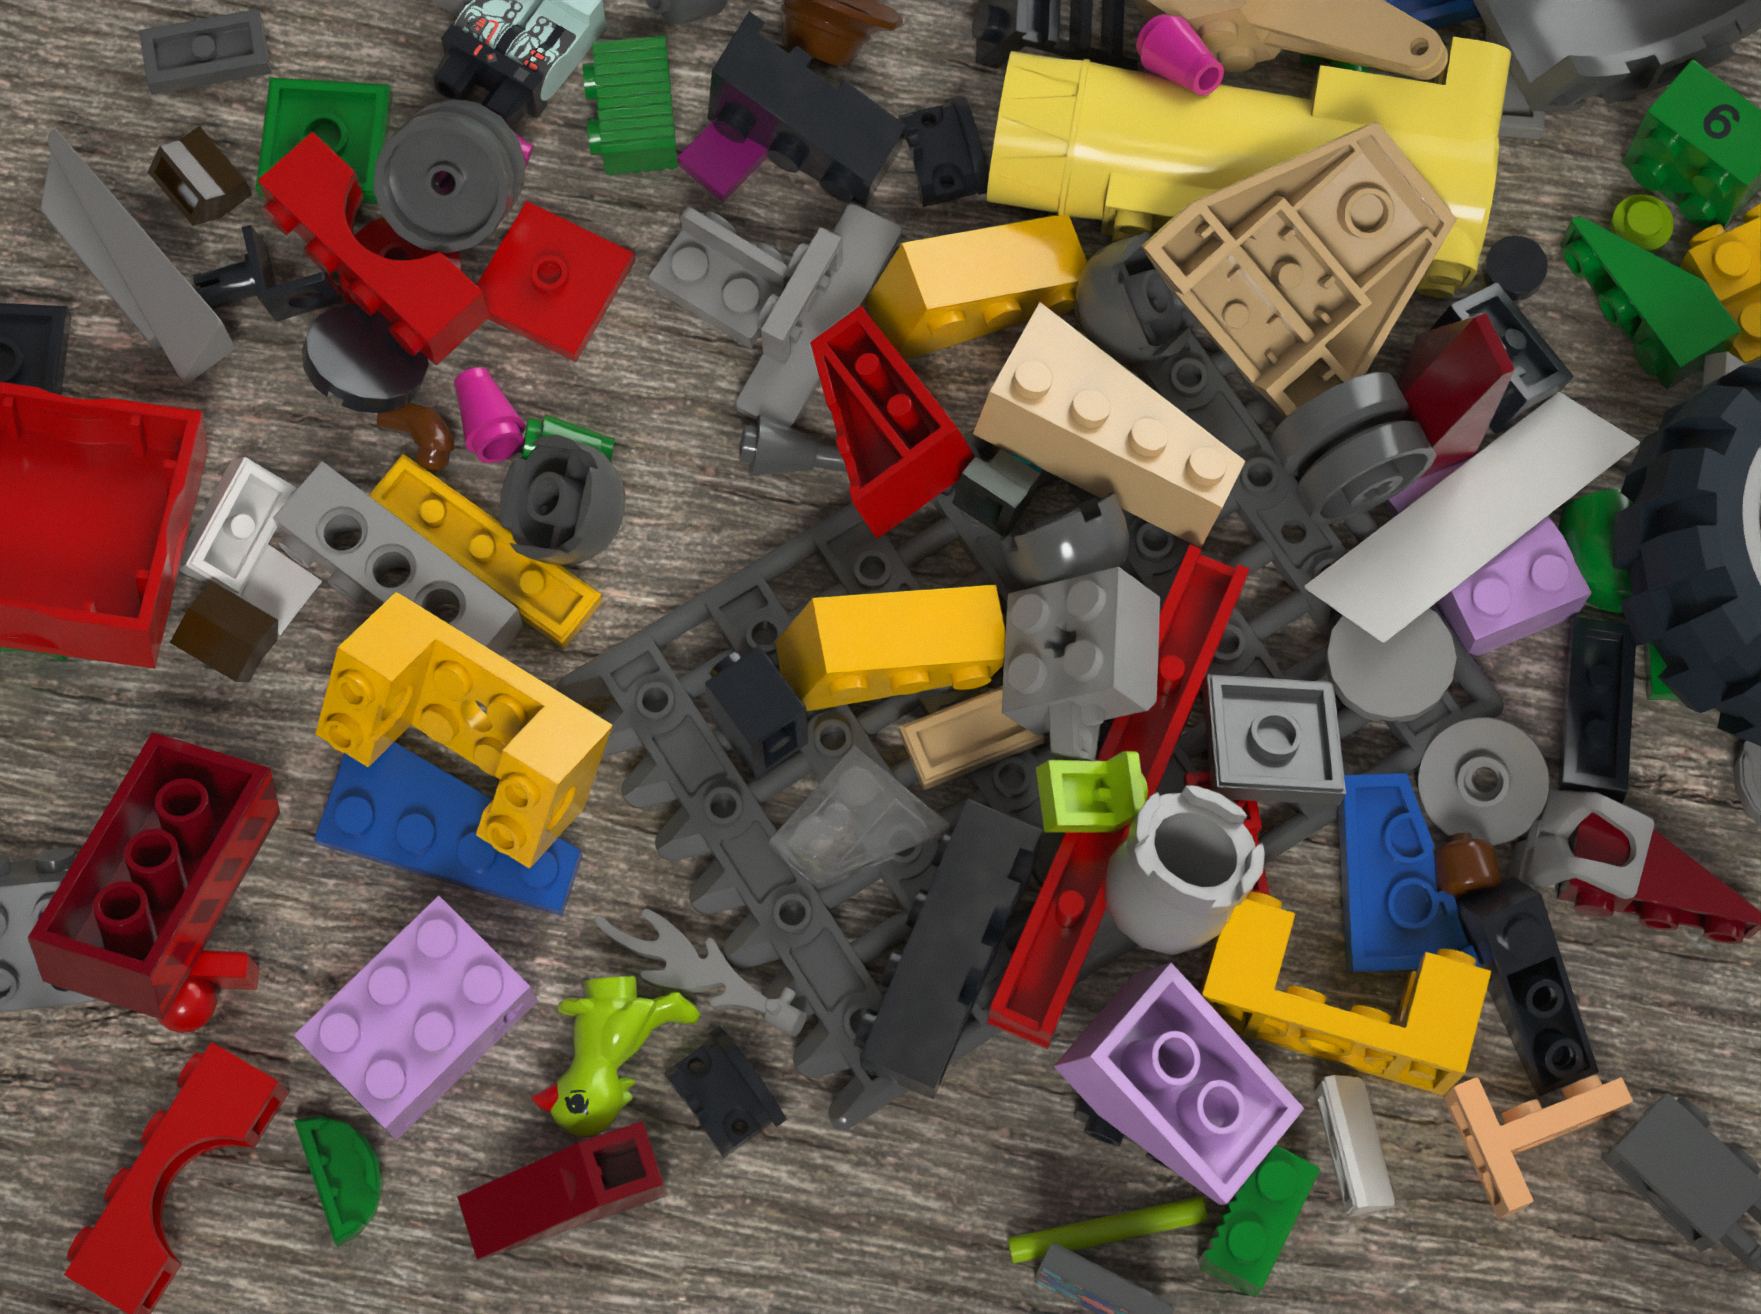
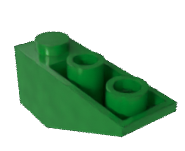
(1659, 306)

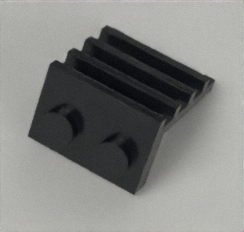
(1013, 24)

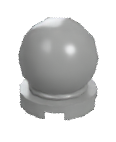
(1182, 870)

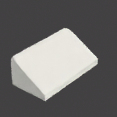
(235, 526)
(1354, 1145)

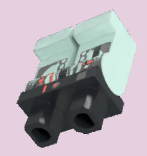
(517, 51)

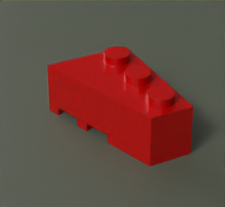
(887, 424)

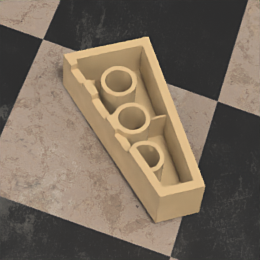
(1106, 430)

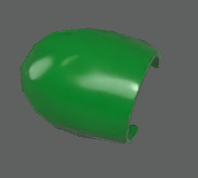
(1589, 534)

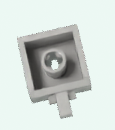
(1080, 657)

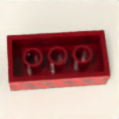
(155, 875)

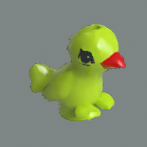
(606, 1033)

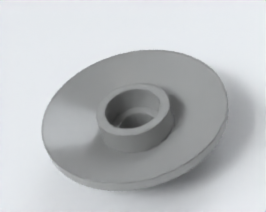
(1460, 804)

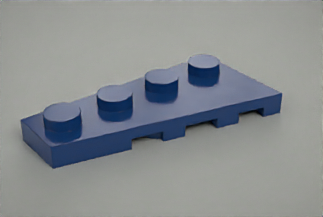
(427, 824)

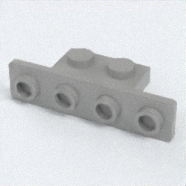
(824, 286)

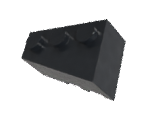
(801, 117)

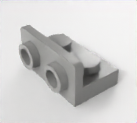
(720, 275)

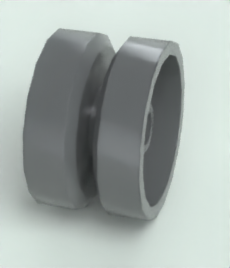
(417, 167)
(1352, 448)

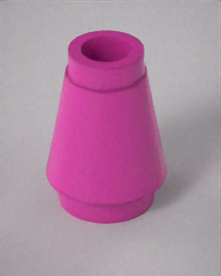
(1178, 54)
(487, 417)

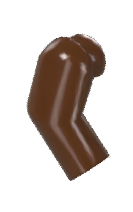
(426, 430)

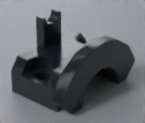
(946, 152)
(725, 1093)

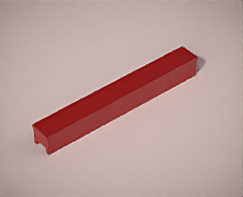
(1074, 890)

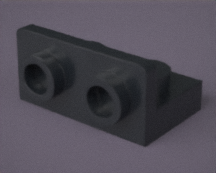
(1537, 367)

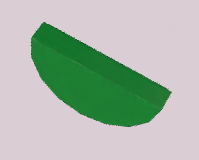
(344, 1174)

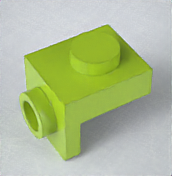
(1091, 793)

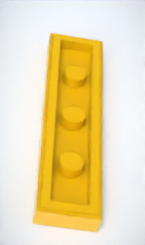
(544, 593)

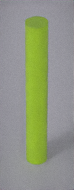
(1109, 1228)

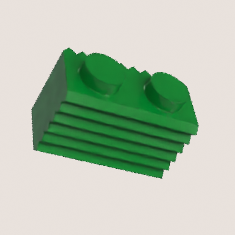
(633, 105)
(1258, 1221)

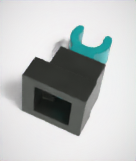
(997, 491)

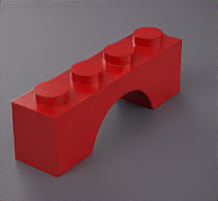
(423, 298)
(127, 1250)

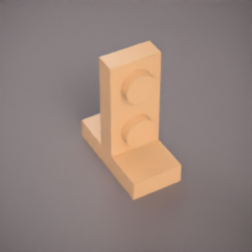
(1525, 1127)

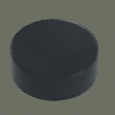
(1517, 266)

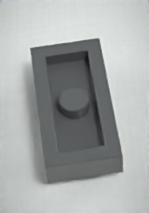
(205, 51)

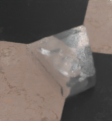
(854, 822)

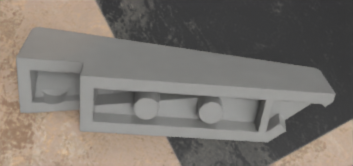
(130, 265)

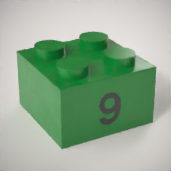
(1700, 148)

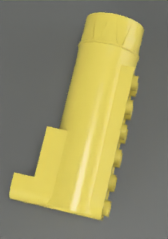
(1144, 147)

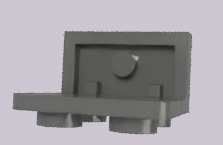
(24, 895)

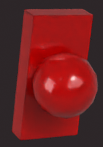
(197, 996)

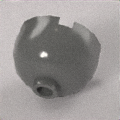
(1128, 304)
(562, 502)
(1068, 543)

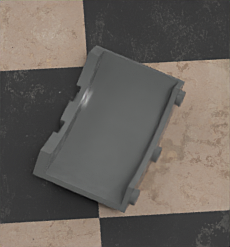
(1611, 46)

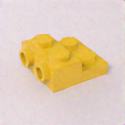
(1733, 272)

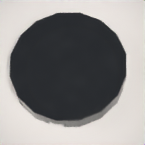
(361, 361)

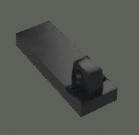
(1597, 708)

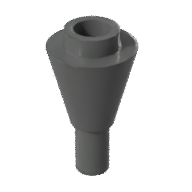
(780, 449)

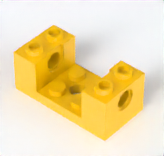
(427, 674)
(1423, 1047)

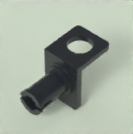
(256, 278)

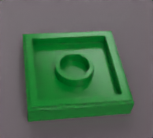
(344, 115)

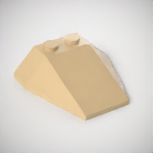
(1305, 262)

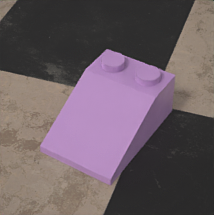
(1514, 593)
(1180, 1082)

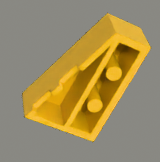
(975, 283)
(892, 644)

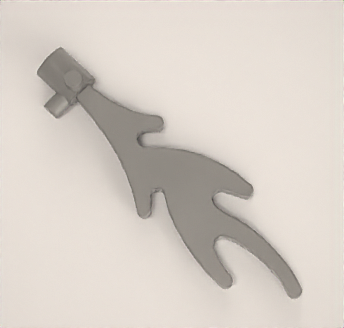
(690, 974)

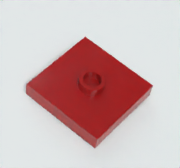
(553, 280)

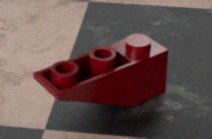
(1670, 890)
(563, 1191)

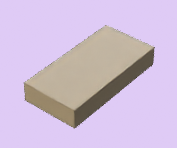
(964, 739)

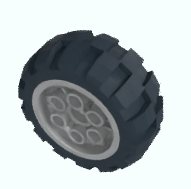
(1698, 549)

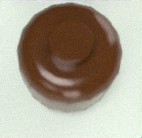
(1466, 865)

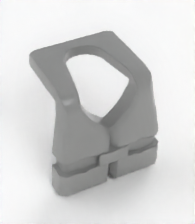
(1546, 857)

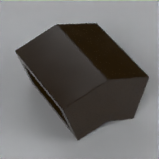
(198, 177)
(226, 633)

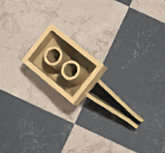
(1340, 30)

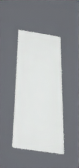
(1471, 516)

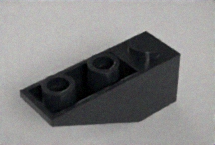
(1528, 982)

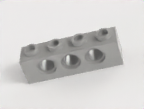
(333, 505)

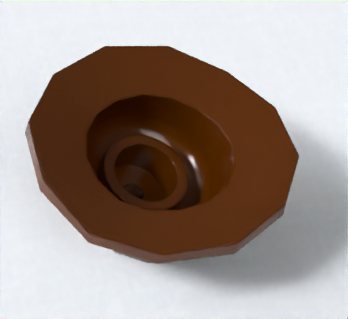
(835, 28)

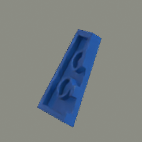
(1390, 879)

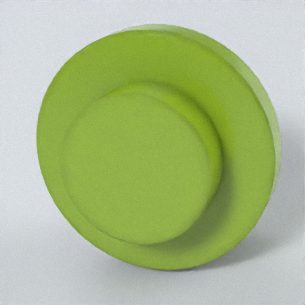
(1643, 222)

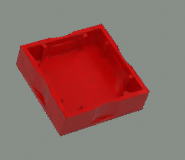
(93, 521)

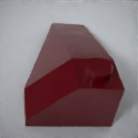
(1455, 386)

